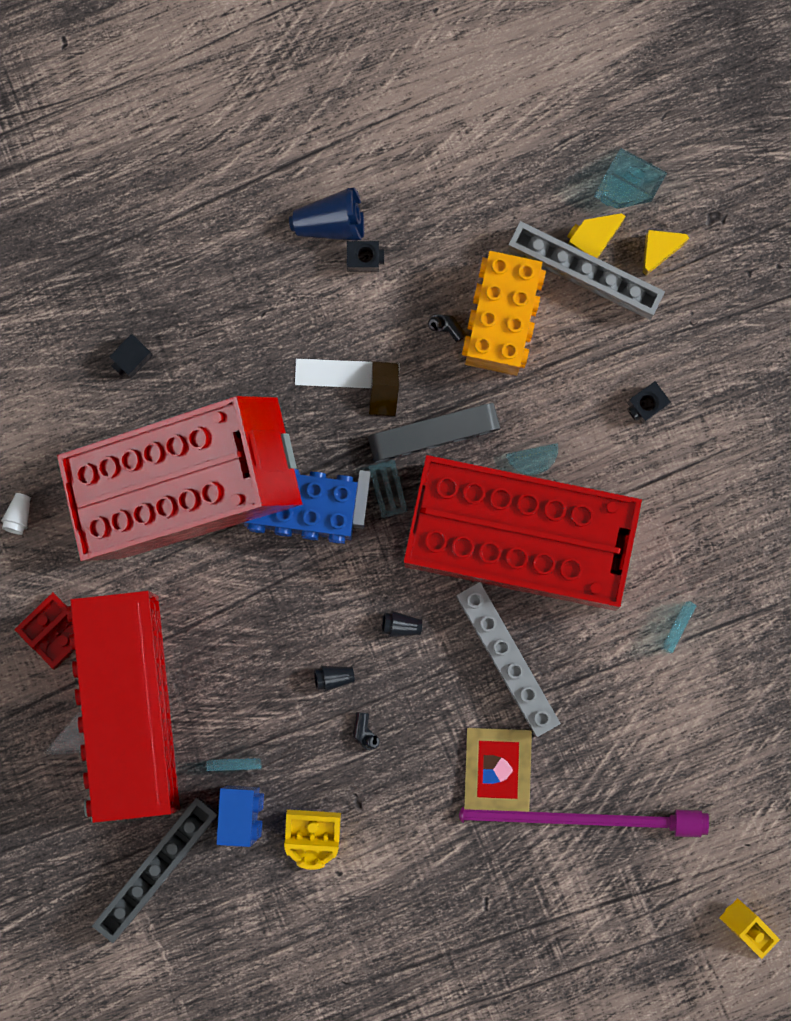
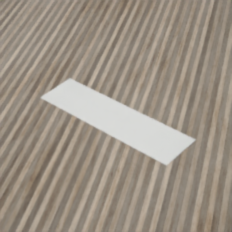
(333, 373)

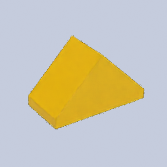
(661, 246)

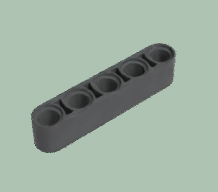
(434, 432)

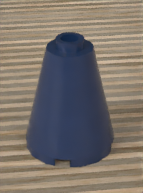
(331, 217)

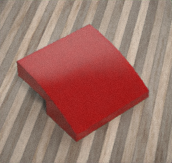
(48, 631)

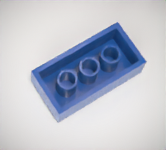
(239, 816)

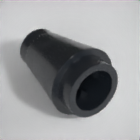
(399, 624)
(332, 677)

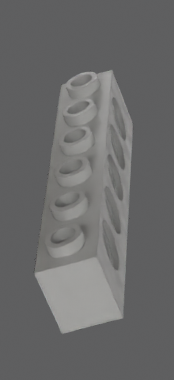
(586, 270)
(508, 659)

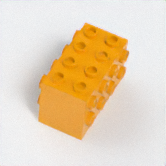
(503, 313)

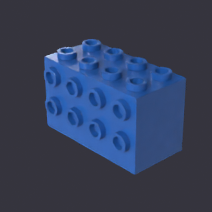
(325, 510)

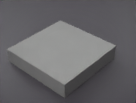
(361, 499)

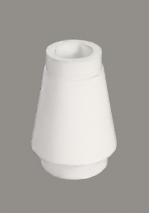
(17, 514)

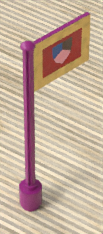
(500, 789)

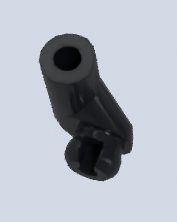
(447, 323)
(363, 734)

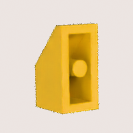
(595, 233)
(749, 928)

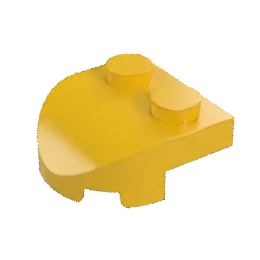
(312, 837)

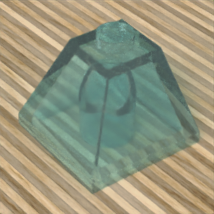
(629, 181)

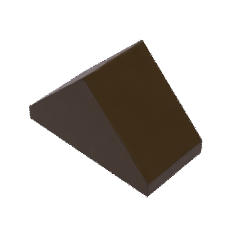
(384, 388)

